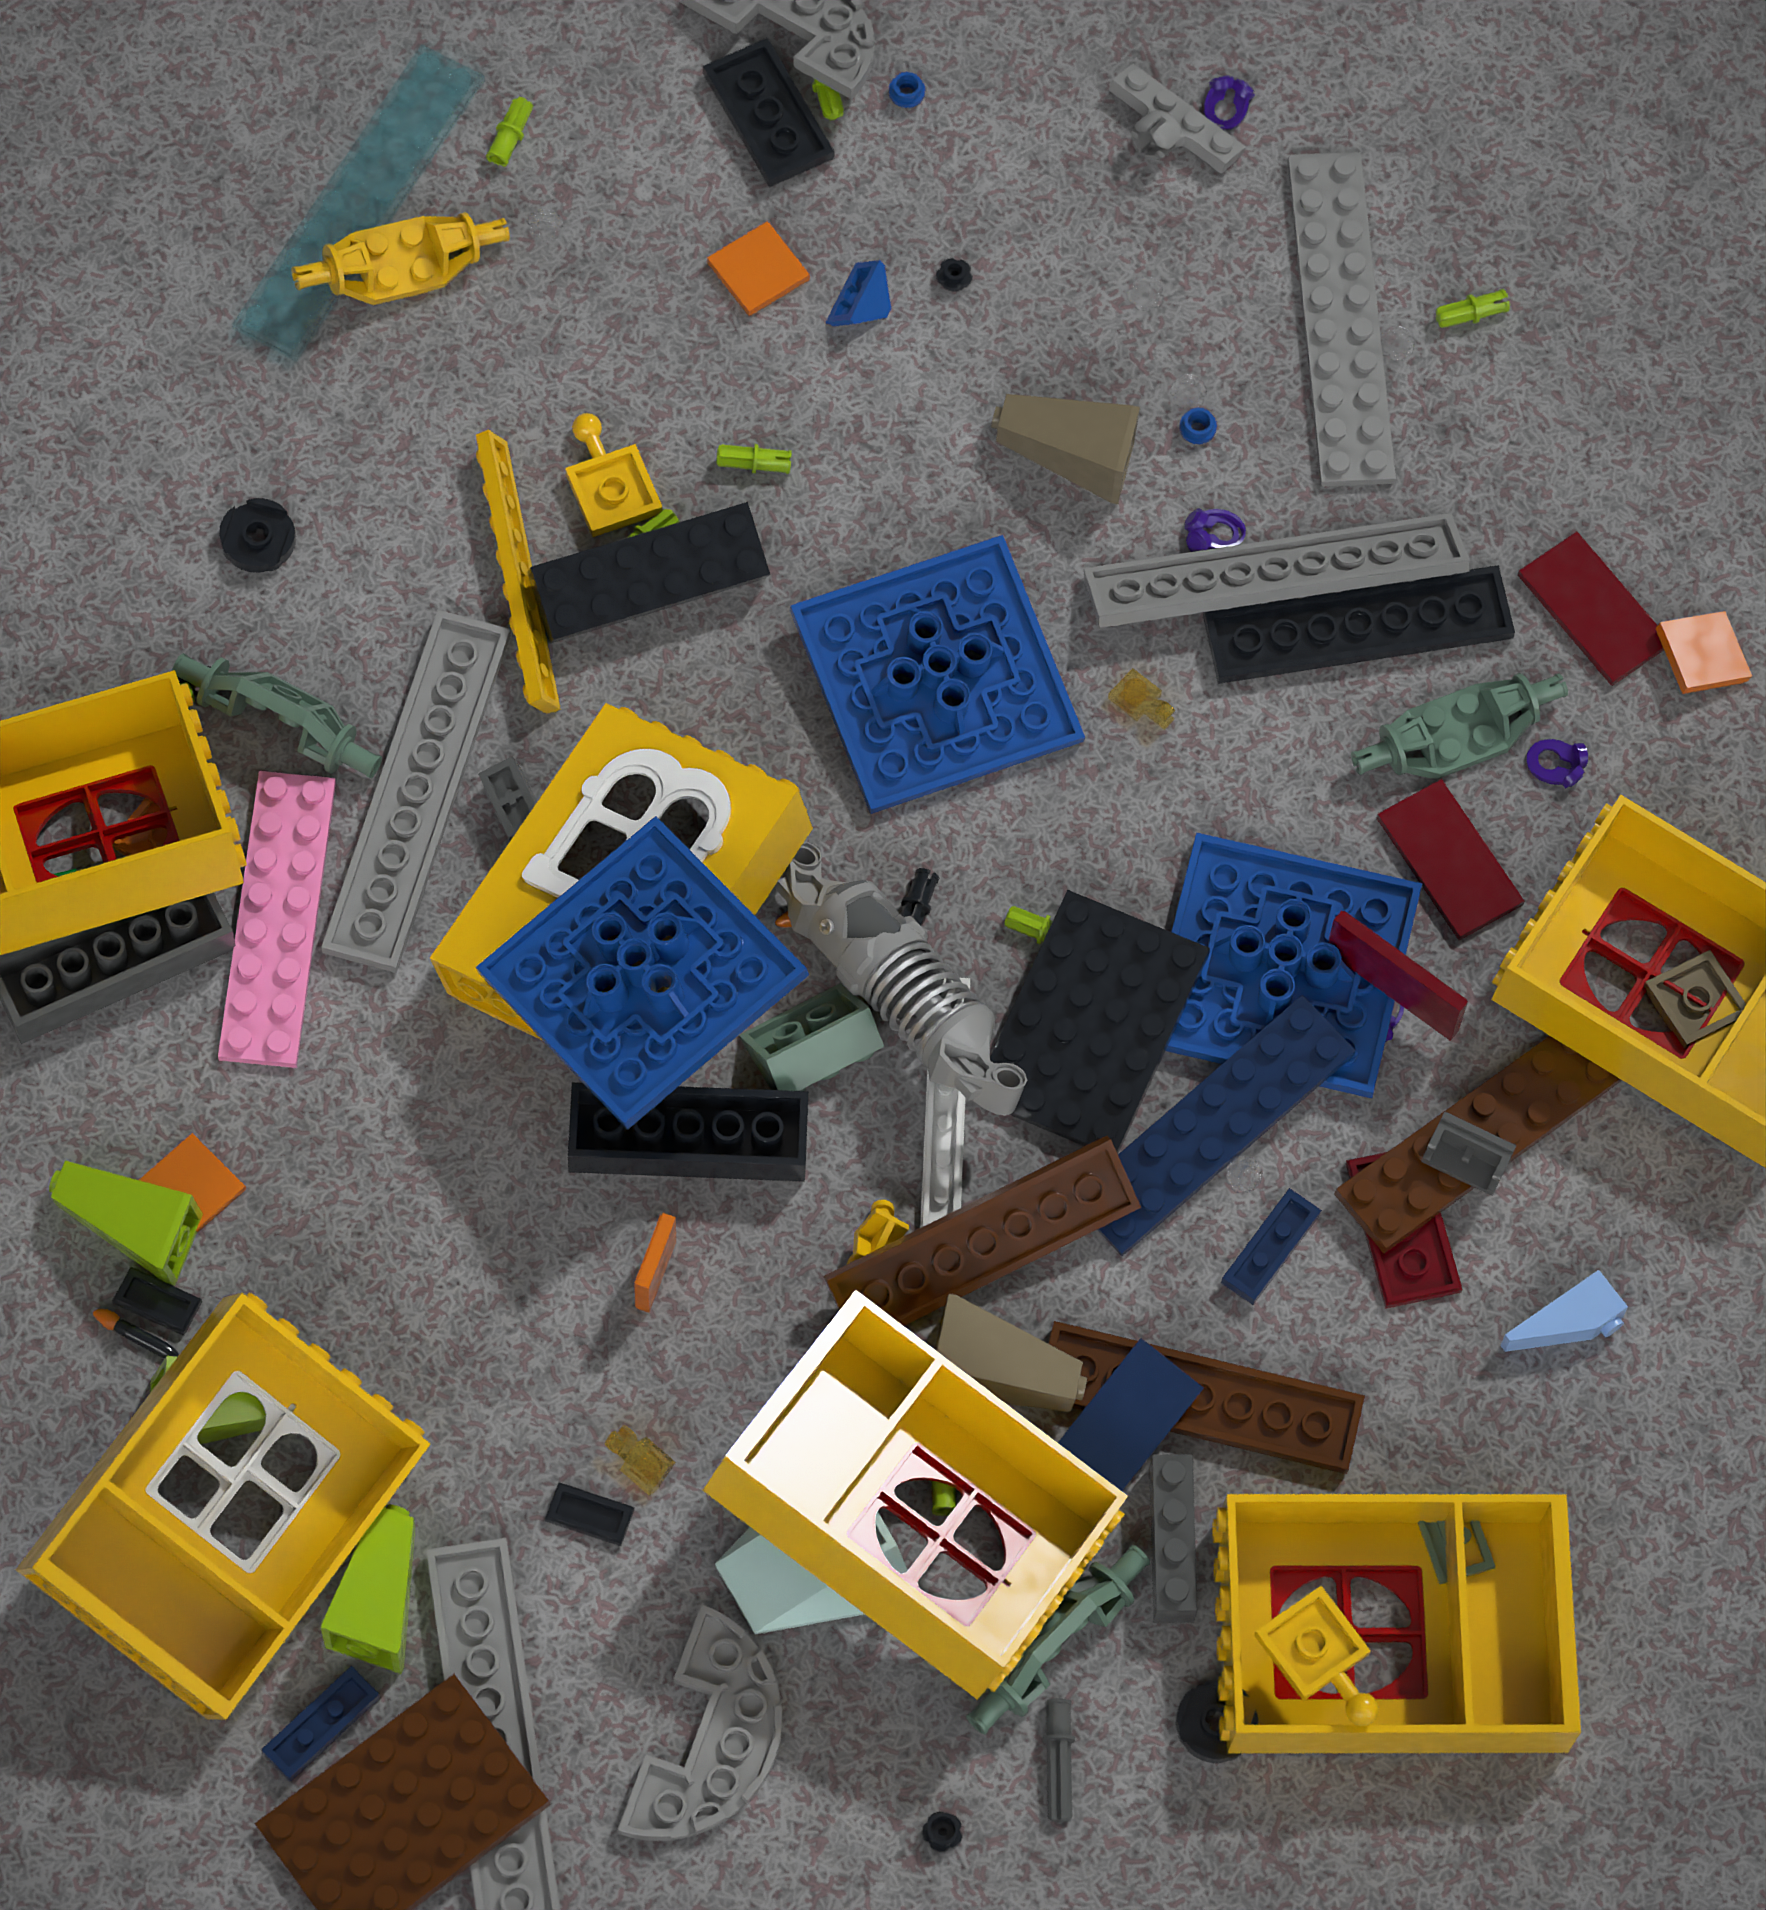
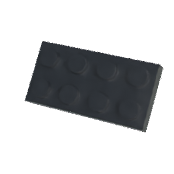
(768, 112)

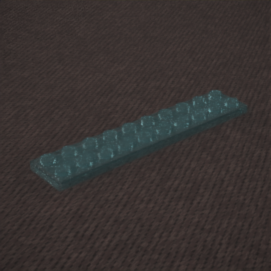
(361, 195)

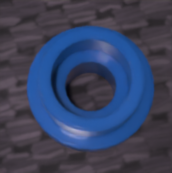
(907, 80)
(1202, 416)

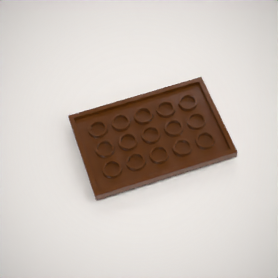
(405, 1808)

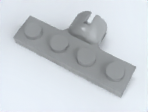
(1172, 122)

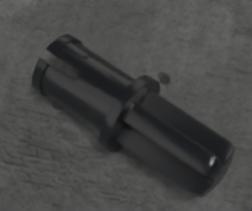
(919, 895)

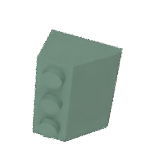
(813, 1040)

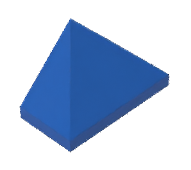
(863, 296)

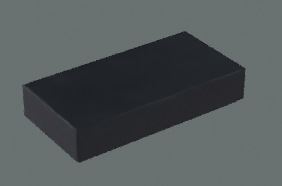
(157, 1301)
(589, 1514)

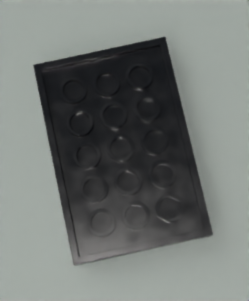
(1096, 1019)

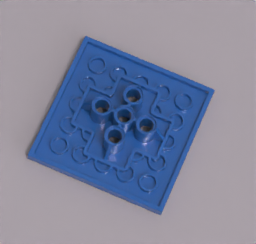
(904, 735)
(1243, 898)
(632, 1040)

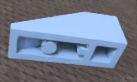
(1573, 1317)

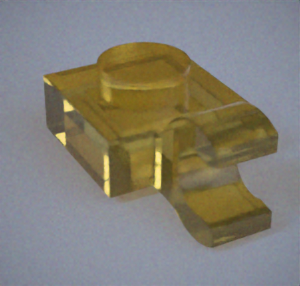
(1139, 697)
(643, 1459)

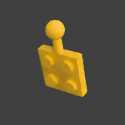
(612, 486)
(1315, 1647)

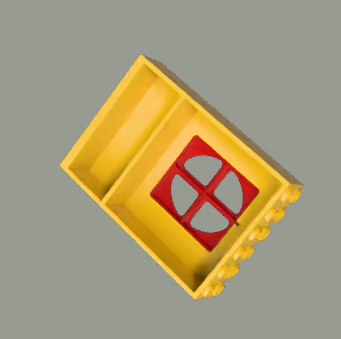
(103, 743)
(1655, 874)
(890, 1410)
(1487, 1648)

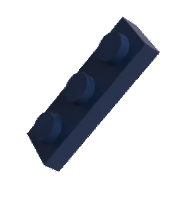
(1271, 1246)
(320, 1723)

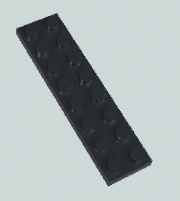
(1359, 625)

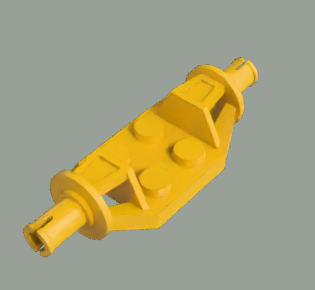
(401, 257)

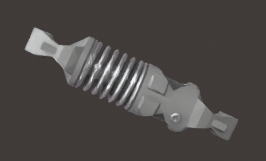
(894, 970)

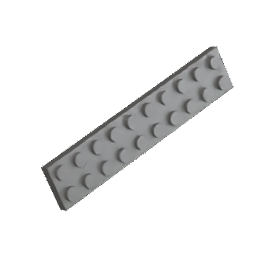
(1341, 319)
(1276, 570)
(416, 791)
(485, 1652)

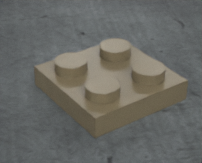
(1703, 979)

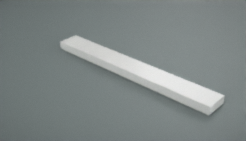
(942, 1147)

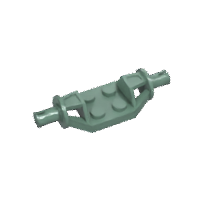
(294, 709)
(1460, 727)
(1090, 1599)

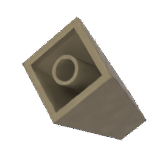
(1071, 438)
(1008, 1359)

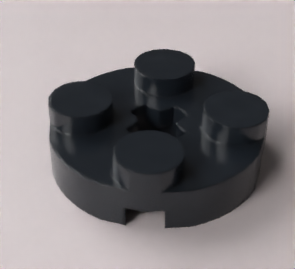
(248, 518)
(1196, 1732)

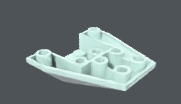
(780, 1592)

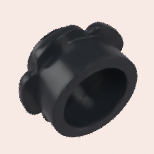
(958, 282)
(946, 1821)

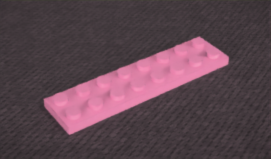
(277, 919)

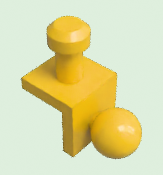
(877, 1230)

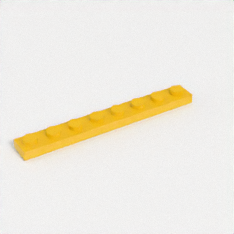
(515, 561)

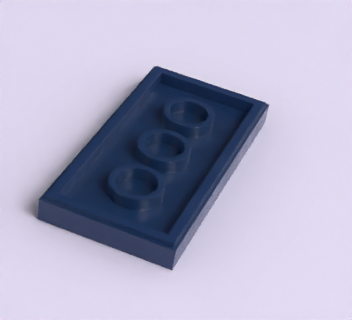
(1131, 1415)

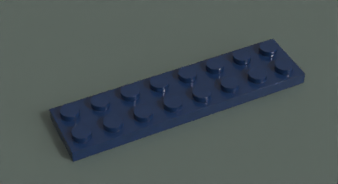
(1226, 1116)

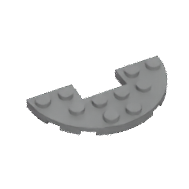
(837, 32)
(731, 1747)

